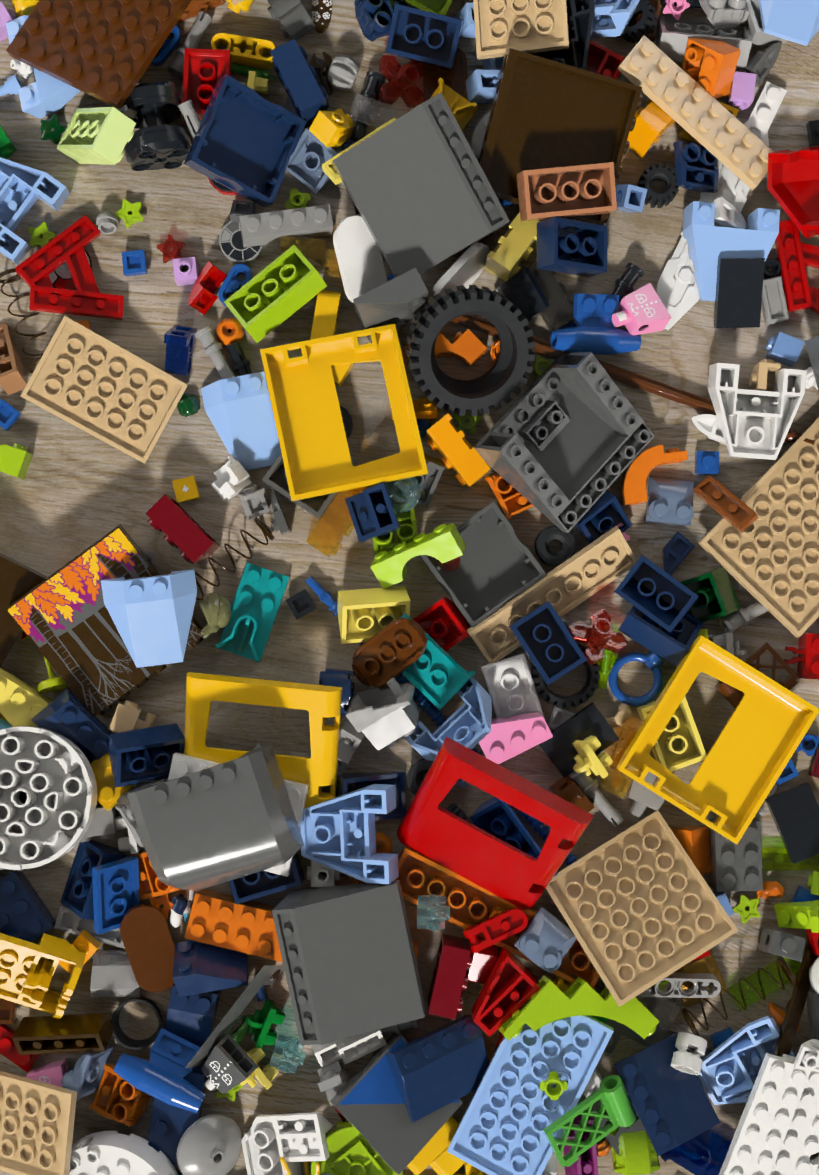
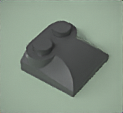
(429, 481)

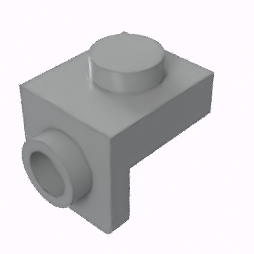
(253, 501)

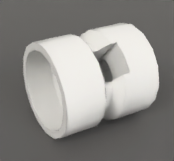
(685, 1061)

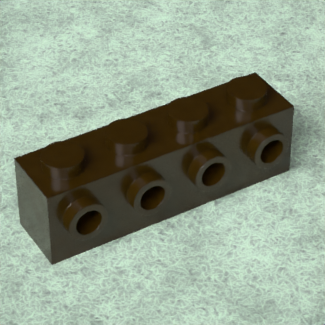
(63, 1035)

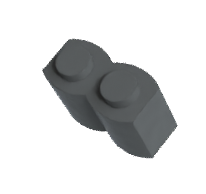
(293, 17)

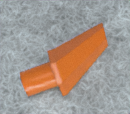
(777, 1014)

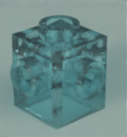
(432, 912)
(287, 1054)

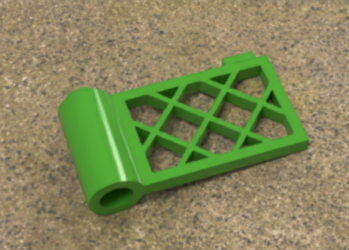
(617, 1109)

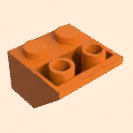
(711, 65)

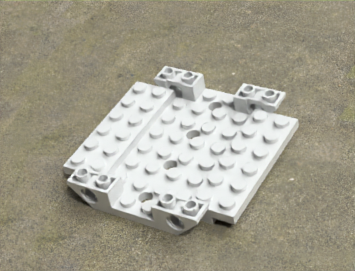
(779, 1118)

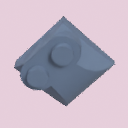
(308, 160)
(669, 501)
(545, 940)
(87, 1072)

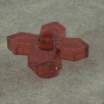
(401, 81)
(598, 636)

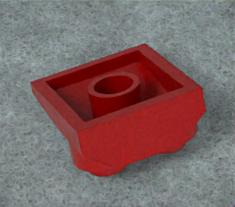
(444, 623)

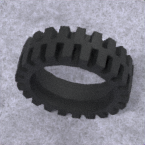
(572, 700)

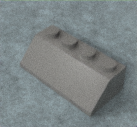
(674, 36)

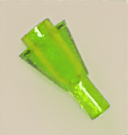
(605, 667)

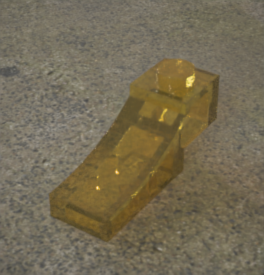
(316, 250)

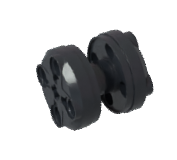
(155, 143)

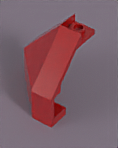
(795, 186)

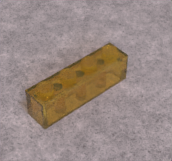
(334, 524)

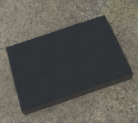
(739, 292)
(579, 726)
(797, 821)

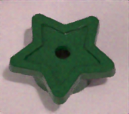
(46, 126)

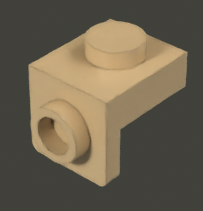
(758, 378)

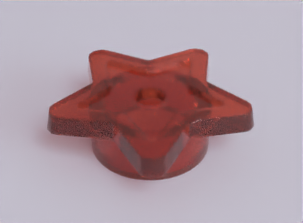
(171, 243)

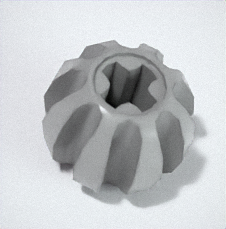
(343, 71)

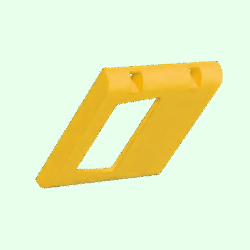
(311, 418)
(317, 699)
(744, 756)

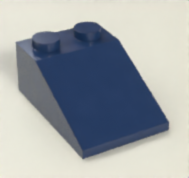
(353, 781)
(207, 968)
(192, 1015)

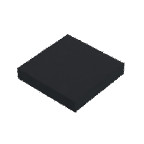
(524, 293)

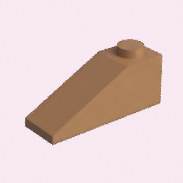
(12, 372)

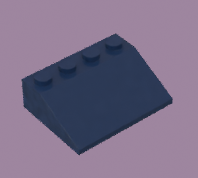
(439, 1066)
(666, 1100)

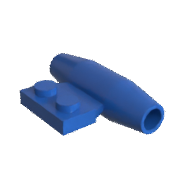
(595, 328)
(165, 1072)

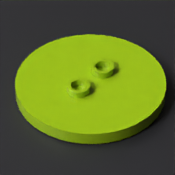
(351, 1155)

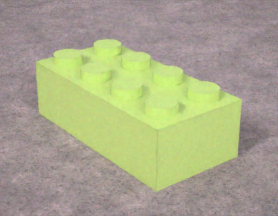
(97, 136)

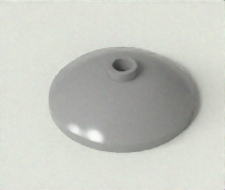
(204, 1140)

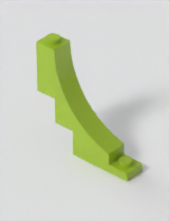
(580, 999)

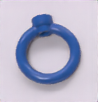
(652, 662)

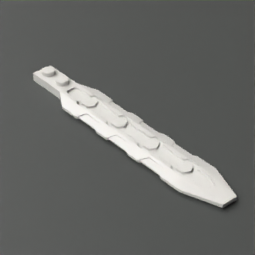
(677, 282)

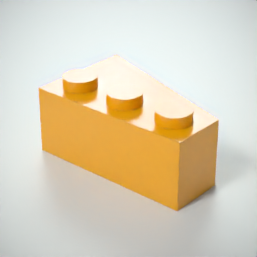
(648, 128)
(456, 452)

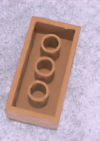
(566, 191)

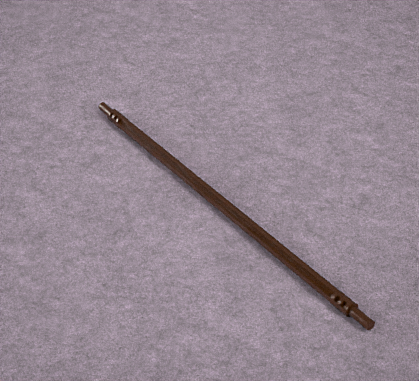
(616, 373)

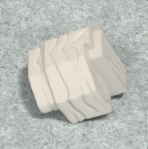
(231, 479)

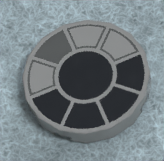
(232, 245)

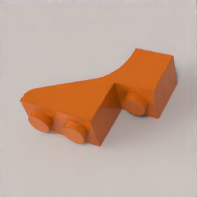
(465, 347)

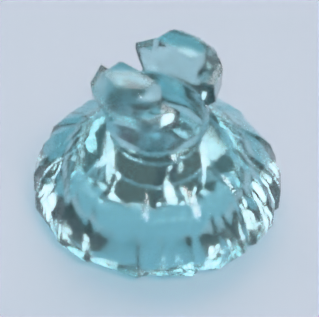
(408, 497)

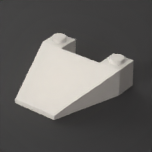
(755, 420)

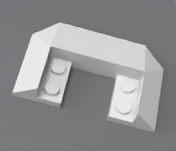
(291, 1136)

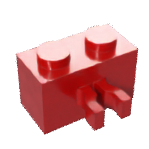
(807, 656)

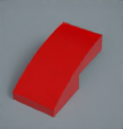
(203, 291)

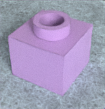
(188, 277)

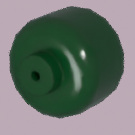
(188, 405)

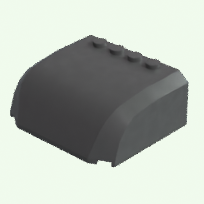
(217, 822)

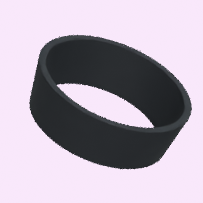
(128, 1042)

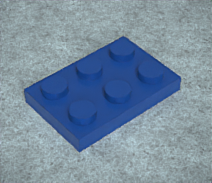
(114, 892)

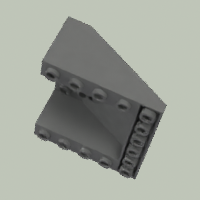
(421, 188)
(566, 439)
(348, 960)

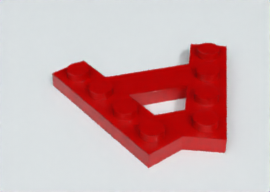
(793, 259)
(86, 298)

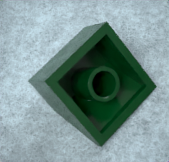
(715, 595)

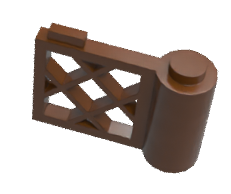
(734, 695)

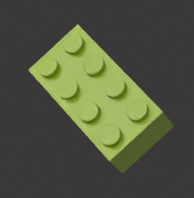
(275, 293)

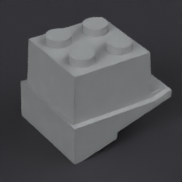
(384, 713)

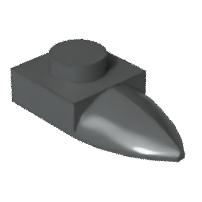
(763, 62)
(279, 522)

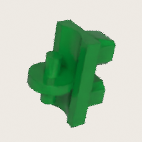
(260, 1024)

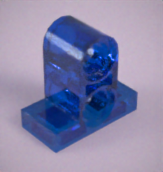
(179, 349)

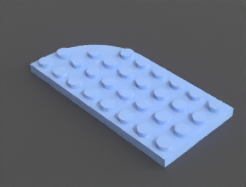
(509, 1110)

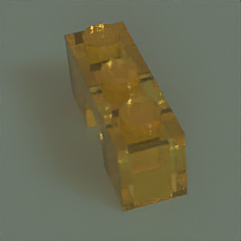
(616, 781)

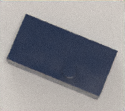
(170, 1122)

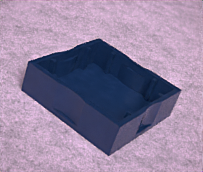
(245, 141)

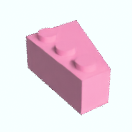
(514, 735)

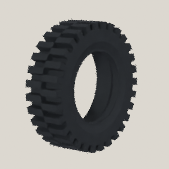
(500, 379)

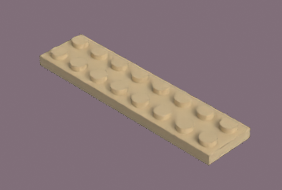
(697, 111)
(562, 587)

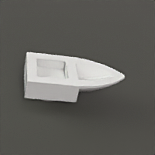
(728, 215)
(709, 425)

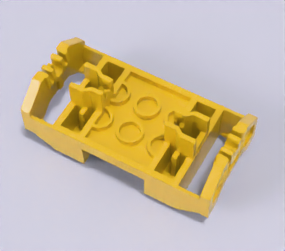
(28, 970)

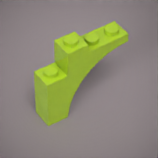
(798, 915)

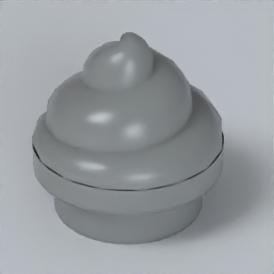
(107, 222)

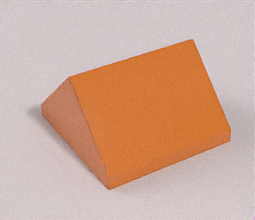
(696, 844)

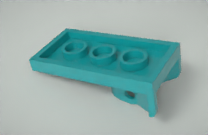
(253, 612)
(437, 673)

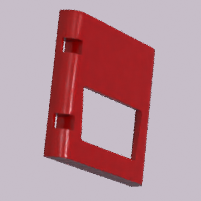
(477, 853)

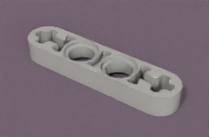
(675, 990)

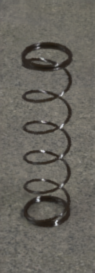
(12, 279)
(266, 532)
(786, 970)

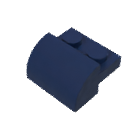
(373, 512)

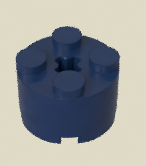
(342, 679)

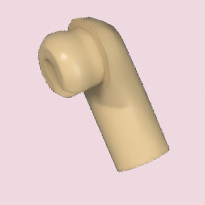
(620, 718)

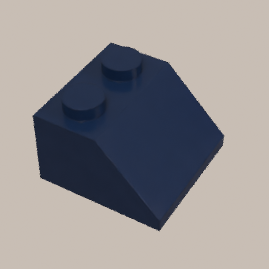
(602, 517)

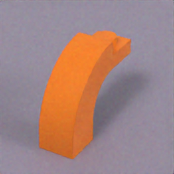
(633, 483)

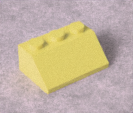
(369, 610)

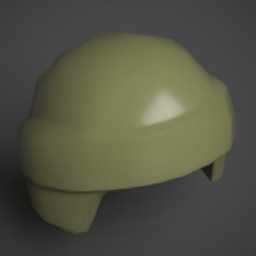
(216, 613)

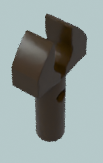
(323, 71)

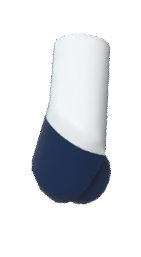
(177, 910)

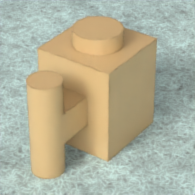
(127, 717)

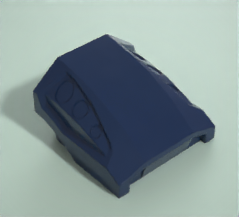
(375, 16)
(695, 167)

